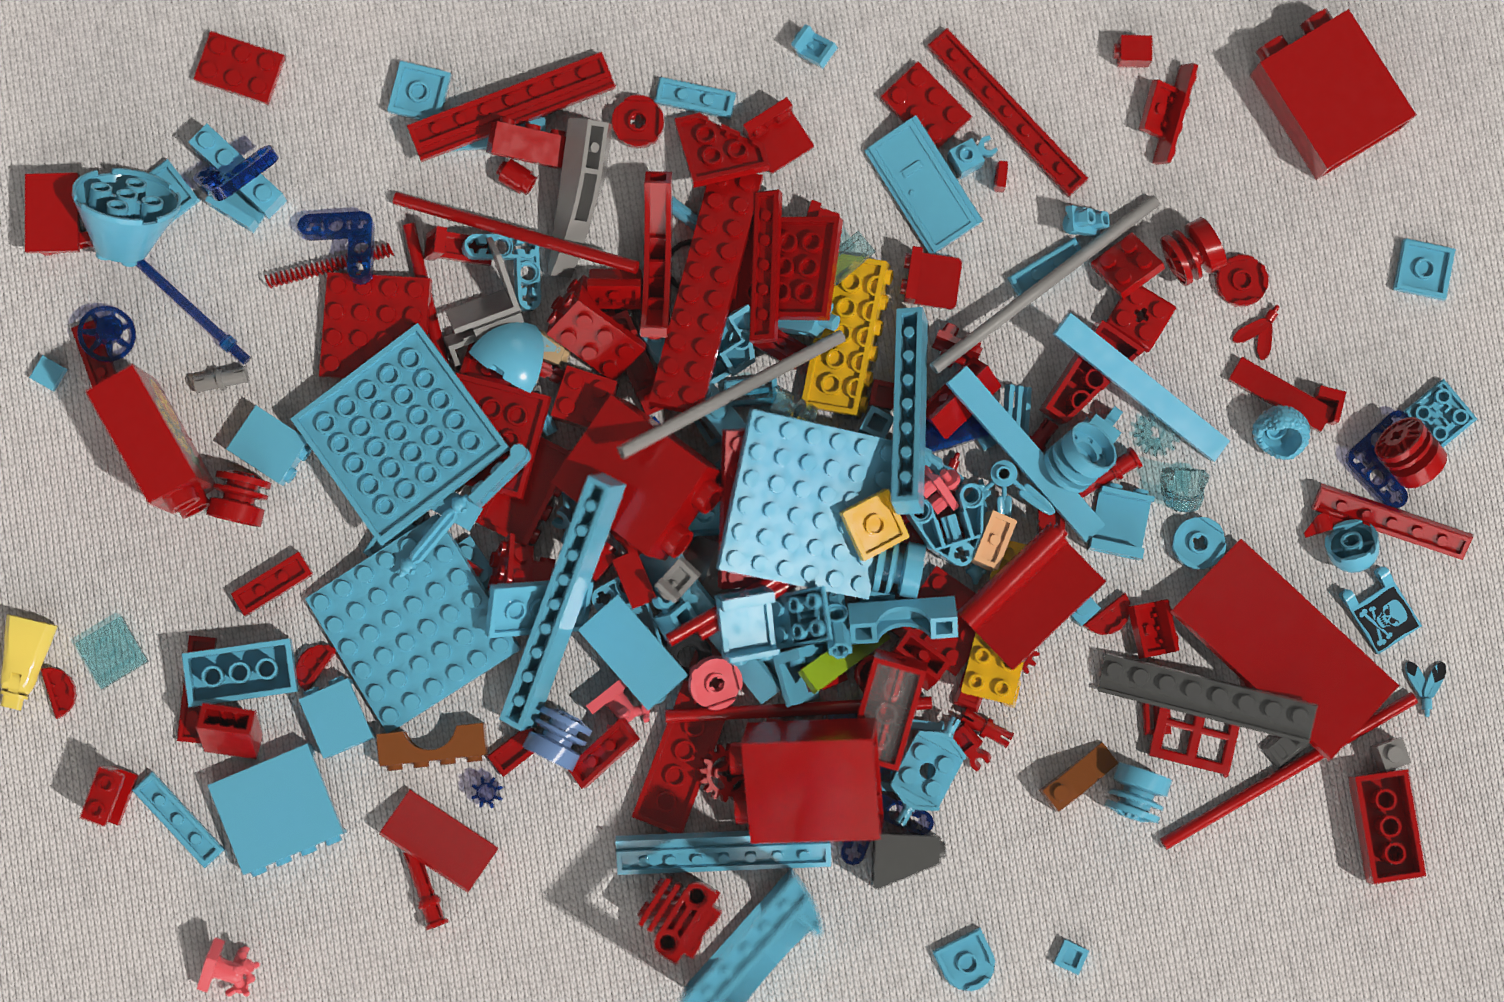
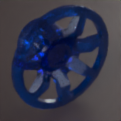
(107, 332)

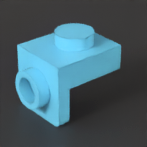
(813, 46)

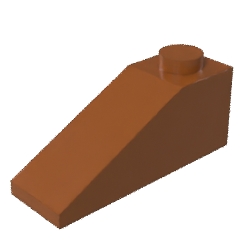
(1078, 777)

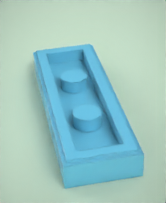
(695, 98)
(1040, 268)

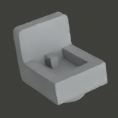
(677, 580)

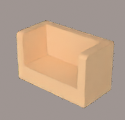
(994, 541)

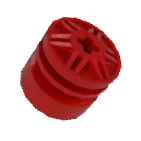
(1196, 250)
(1411, 452)
(238, 498)

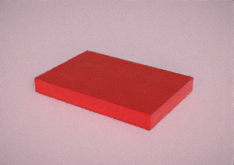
(51, 213)

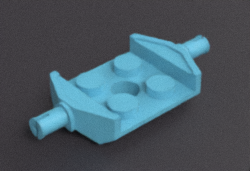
(946, 758)

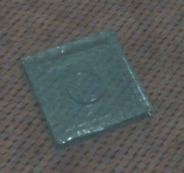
(111, 652)

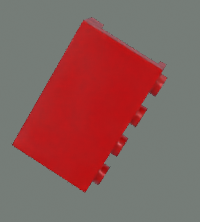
(524, 516)

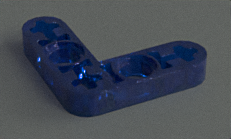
(221, 185)
(354, 235)
(1365, 446)
(888, 802)

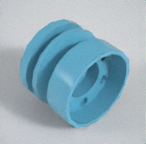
(1080, 457)
(900, 569)
(1138, 793)

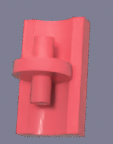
(941, 485)

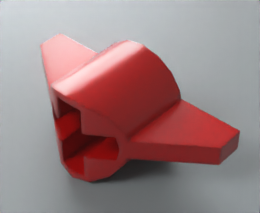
(1321, 524)

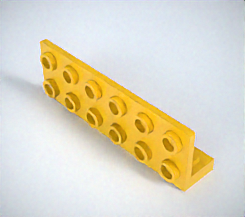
(986, 672)

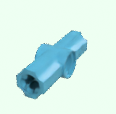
(841, 642)

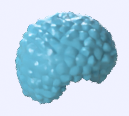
(1282, 432)

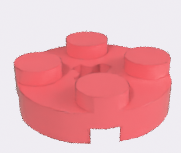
(727, 689)

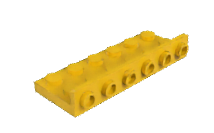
(841, 375)

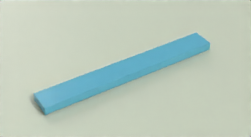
(1141, 387)
(1023, 452)

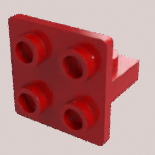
(511, 562)

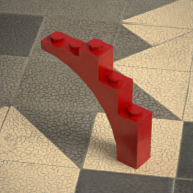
(657, 255)

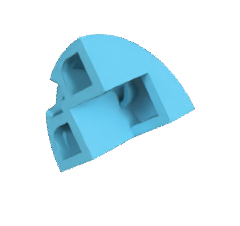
(513, 352)

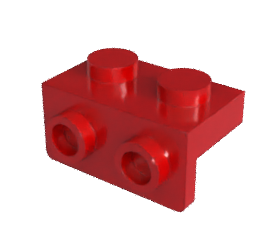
(1153, 628)

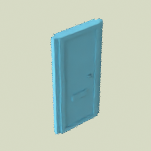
(923, 185)

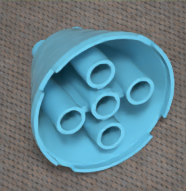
(124, 212)

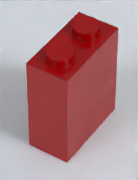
(229, 731)

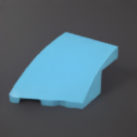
(735, 348)

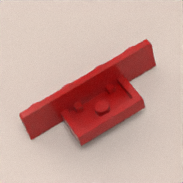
(1166, 111)

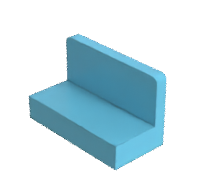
(239, 210)

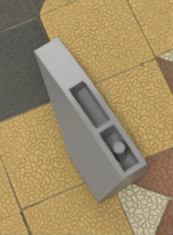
(580, 187)

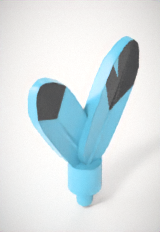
(1426, 688)

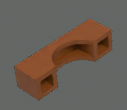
(399, 749)

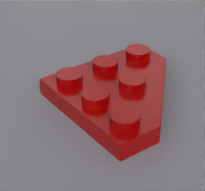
(717, 151)

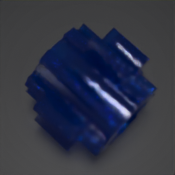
(483, 800)

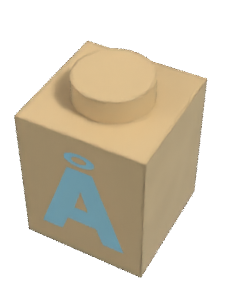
(553, 351)

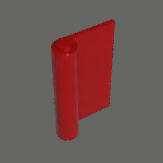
(1031, 596)

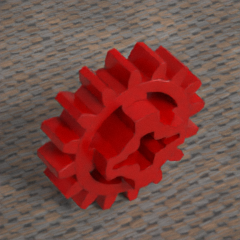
(725, 783)

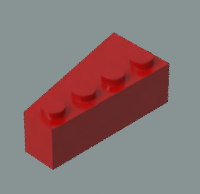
(1081, 381)

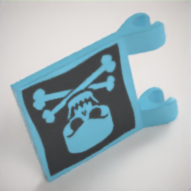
(1383, 615)

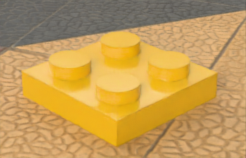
(874, 525)

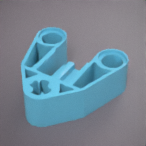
(971, 520)

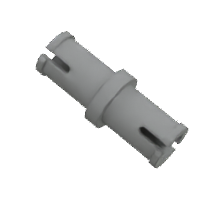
(221, 379)

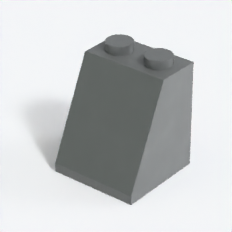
(903, 855)

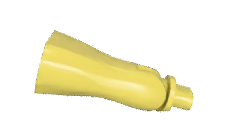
(24, 653)

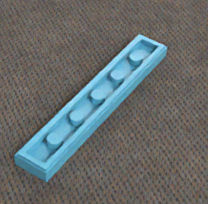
(754, 673)

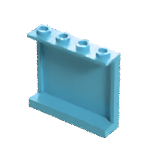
(276, 810)

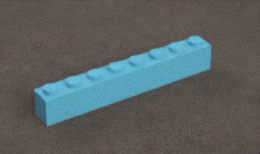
(909, 411)

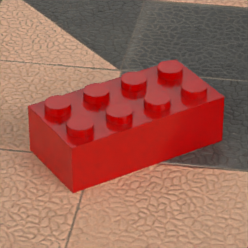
(1387, 826)

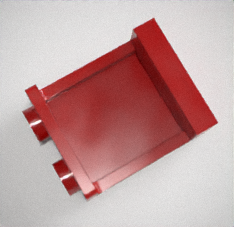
(109, 795)

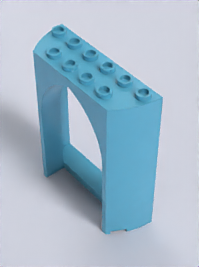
(756, 944)

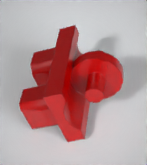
(947, 338)

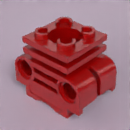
(680, 917)

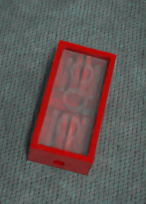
(892, 699)

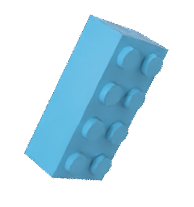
(240, 672)

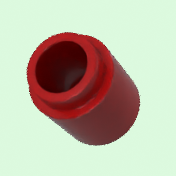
(516, 177)

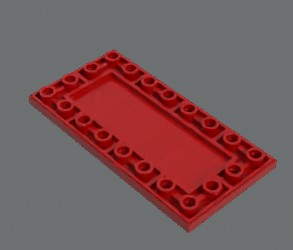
(1284, 645)

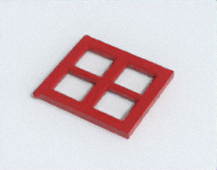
(1196, 730)

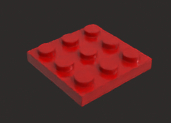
(957, 648)

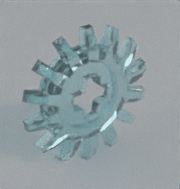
(1155, 444)

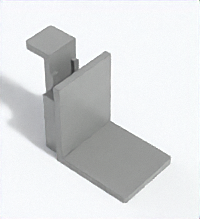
(483, 314)

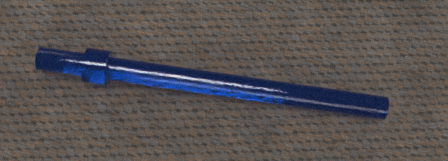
(225, 341)

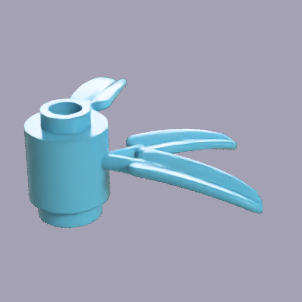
(1004, 502)

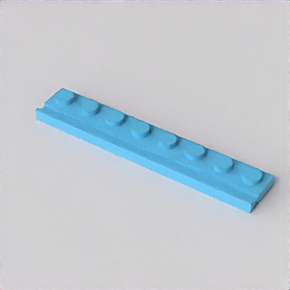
(713, 853)

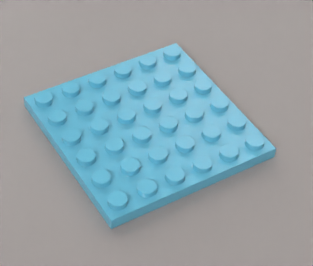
(400, 434)
(789, 500)
(413, 634)

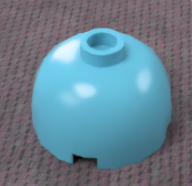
(1353, 546)

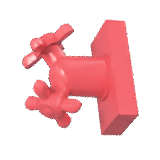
(618, 704)
(227, 970)

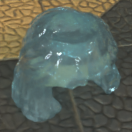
(1183, 488)

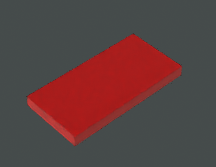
(438, 841)

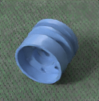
(557, 738)

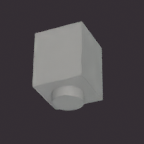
(1390, 754)

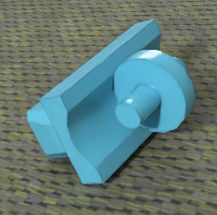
(1085, 221)

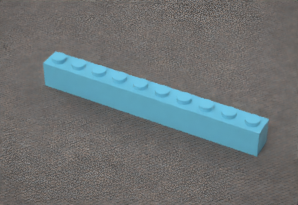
(562, 601)

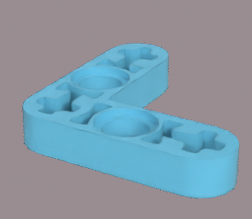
(520, 260)

